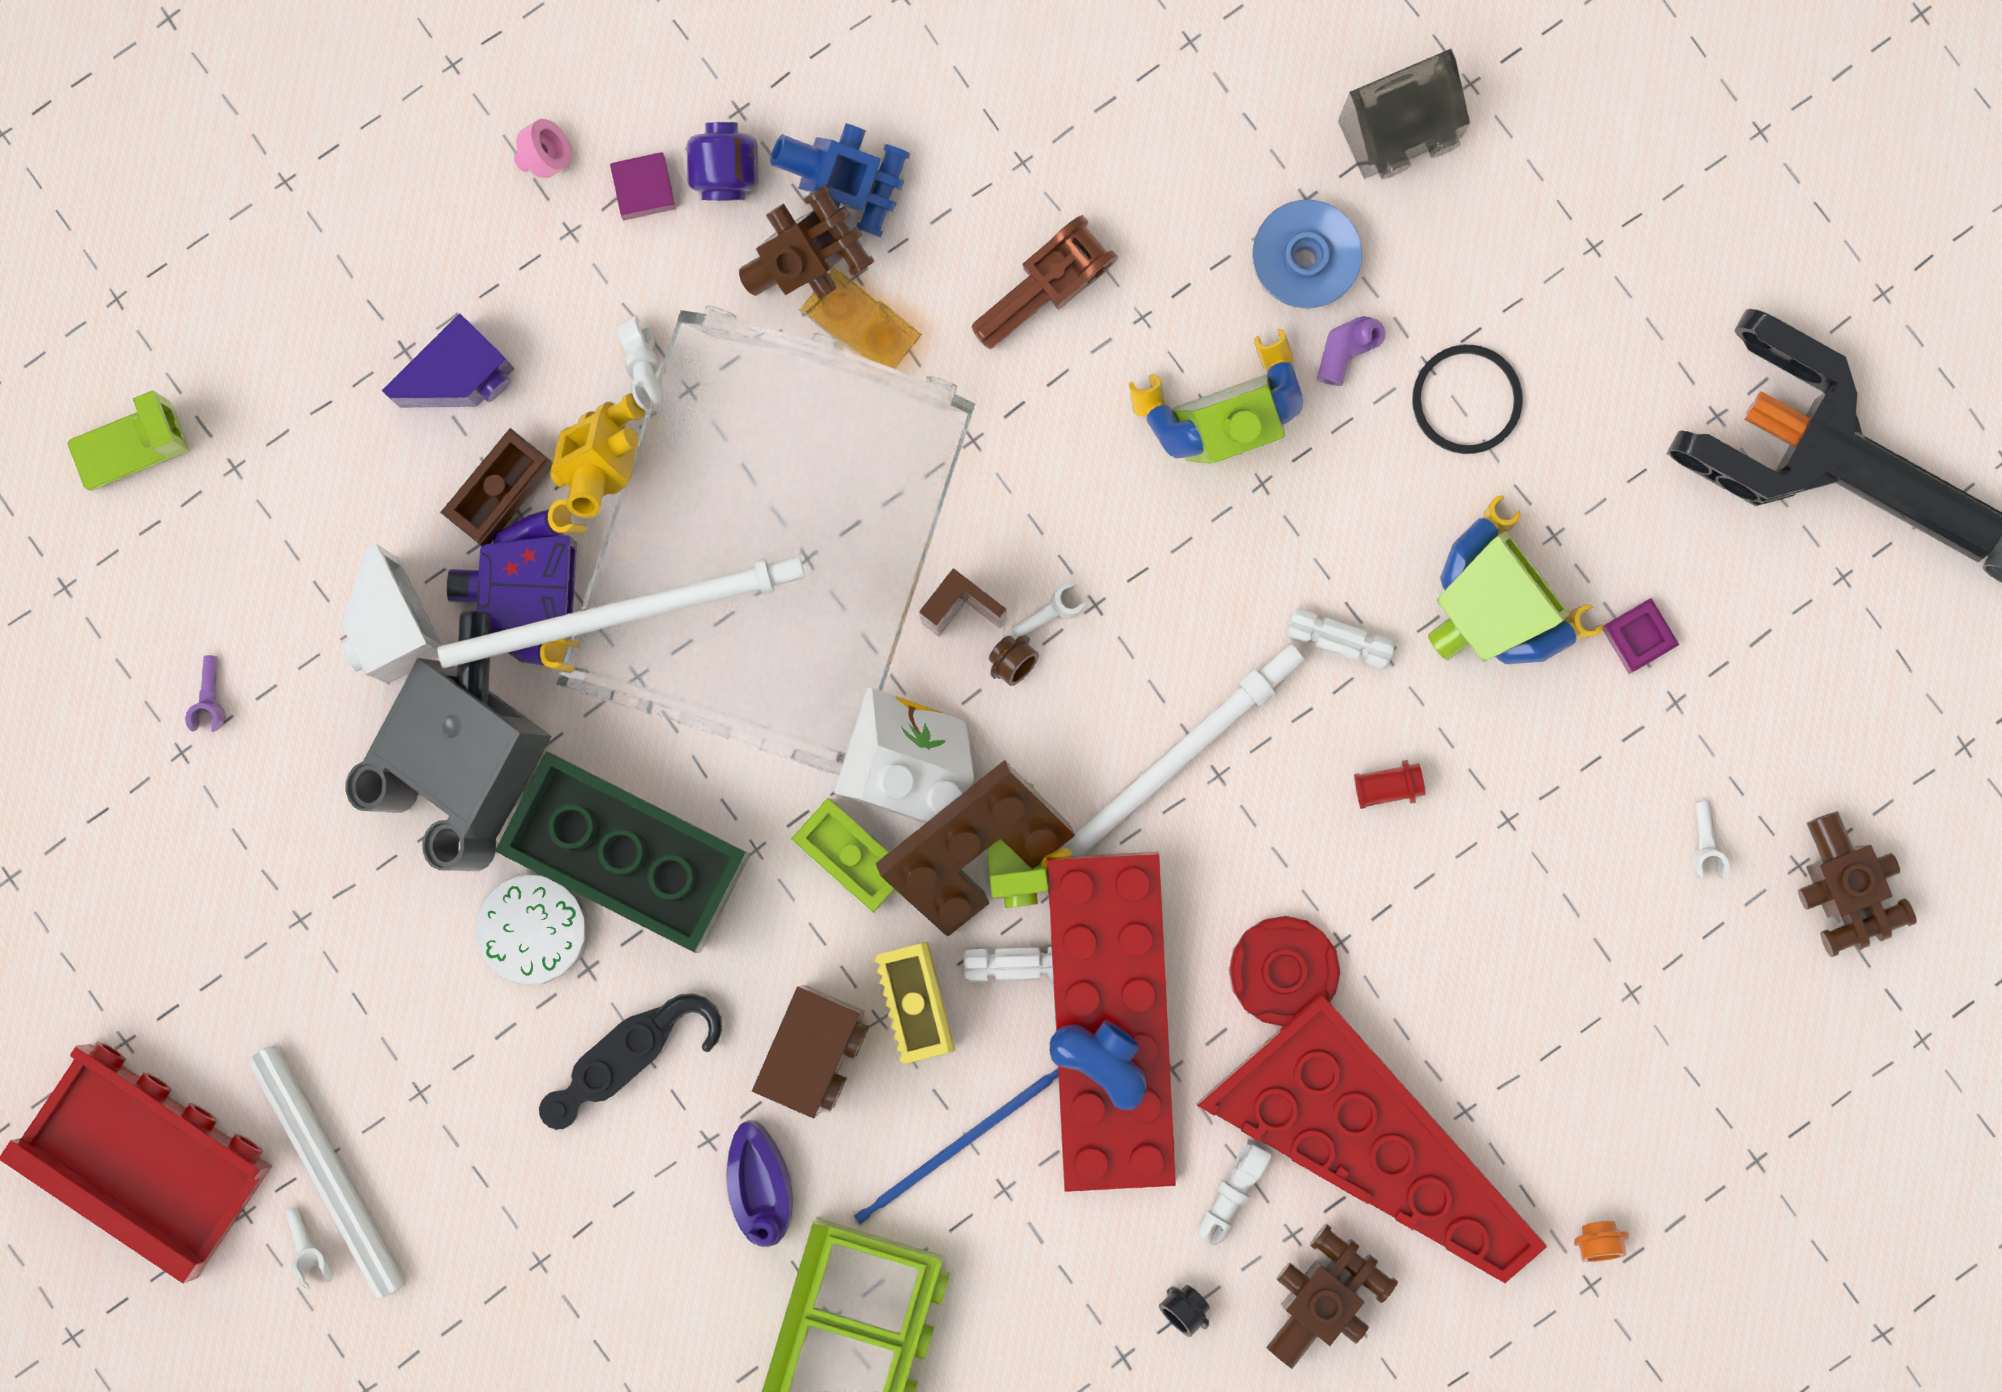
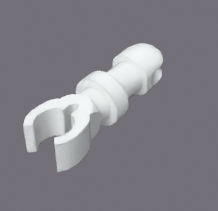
(641, 362)
(1244, 1174)

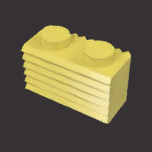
(915, 1003)

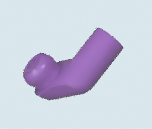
(1346, 343)

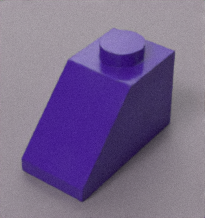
(452, 371)

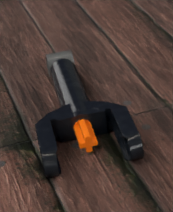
(1832, 449)

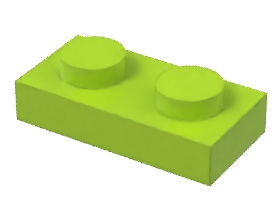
(845, 853)

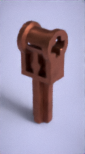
(1055, 275)

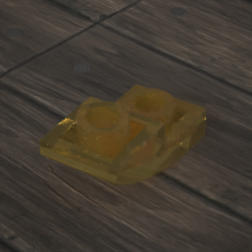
(861, 322)

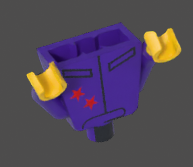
(526, 580)

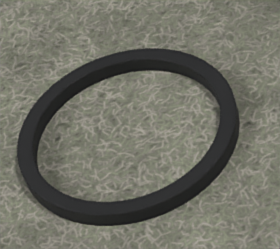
(1498, 360)

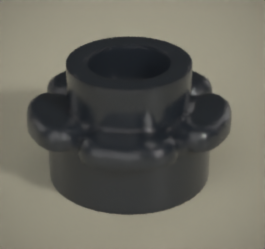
(1185, 1309)

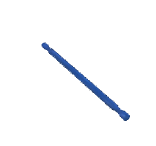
(957, 1146)

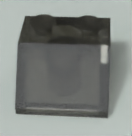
(1406, 116)

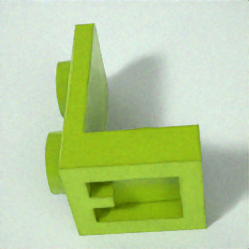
(129, 443)

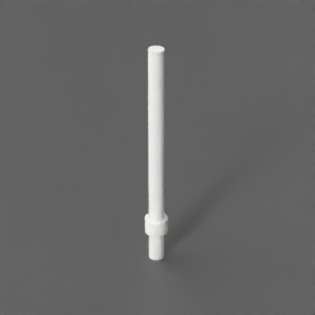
(1253, 690)

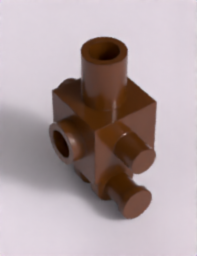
(805, 248)
(1852, 881)
(1321, 1302)

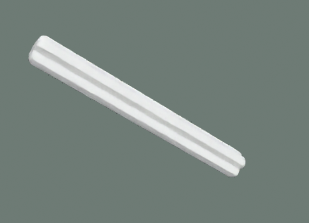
(326, 1172)

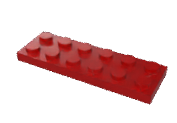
(1113, 970)

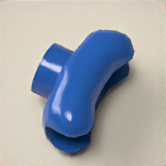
(1104, 1059)

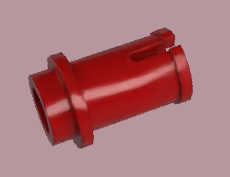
(1390, 785)

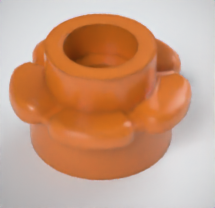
(1601, 1242)

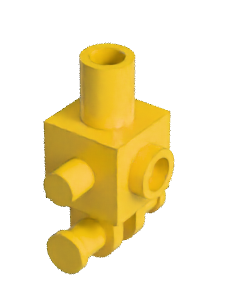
(597, 455)

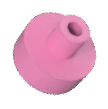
(542, 149)

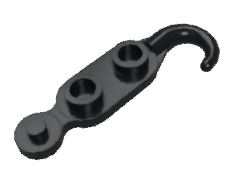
(624, 1055)

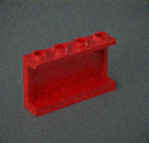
(138, 1162)

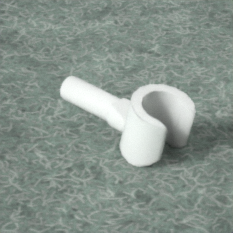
(1050, 612)
(1707, 844)
(306, 1254)

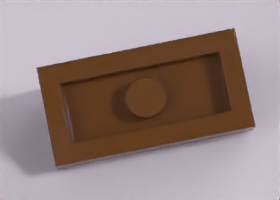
(951, 597)

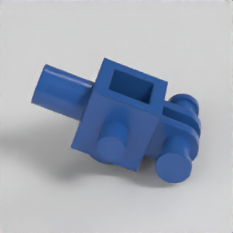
(846, 172)

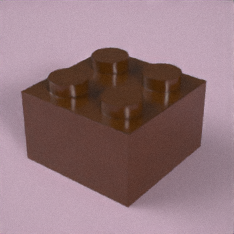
(810, 1051)

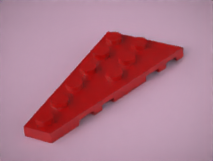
(1351, 1121)

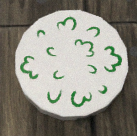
(531, 929)

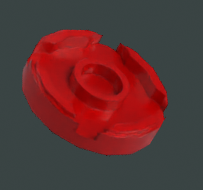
(1282, 968)

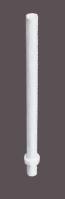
(761, 577)

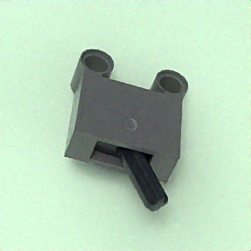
(455, 750)

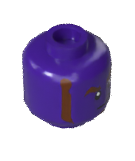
(722, 162)

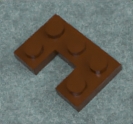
(931, 860)

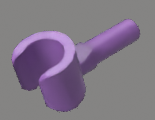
(207, 698)

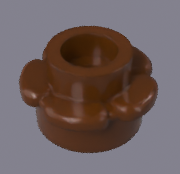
(1013, 659)

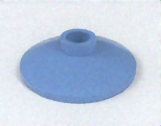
(1314, 228)

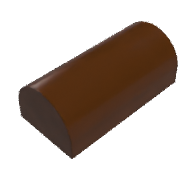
(497, 488)

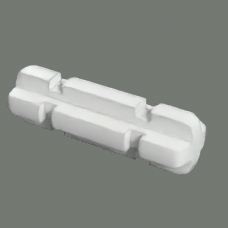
(1340, 638)
(1007, 964)

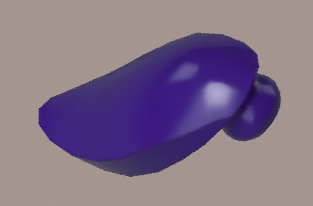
(758, 1185)

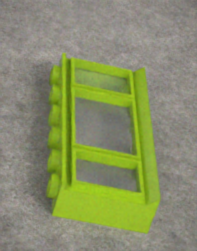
(855, 1314)

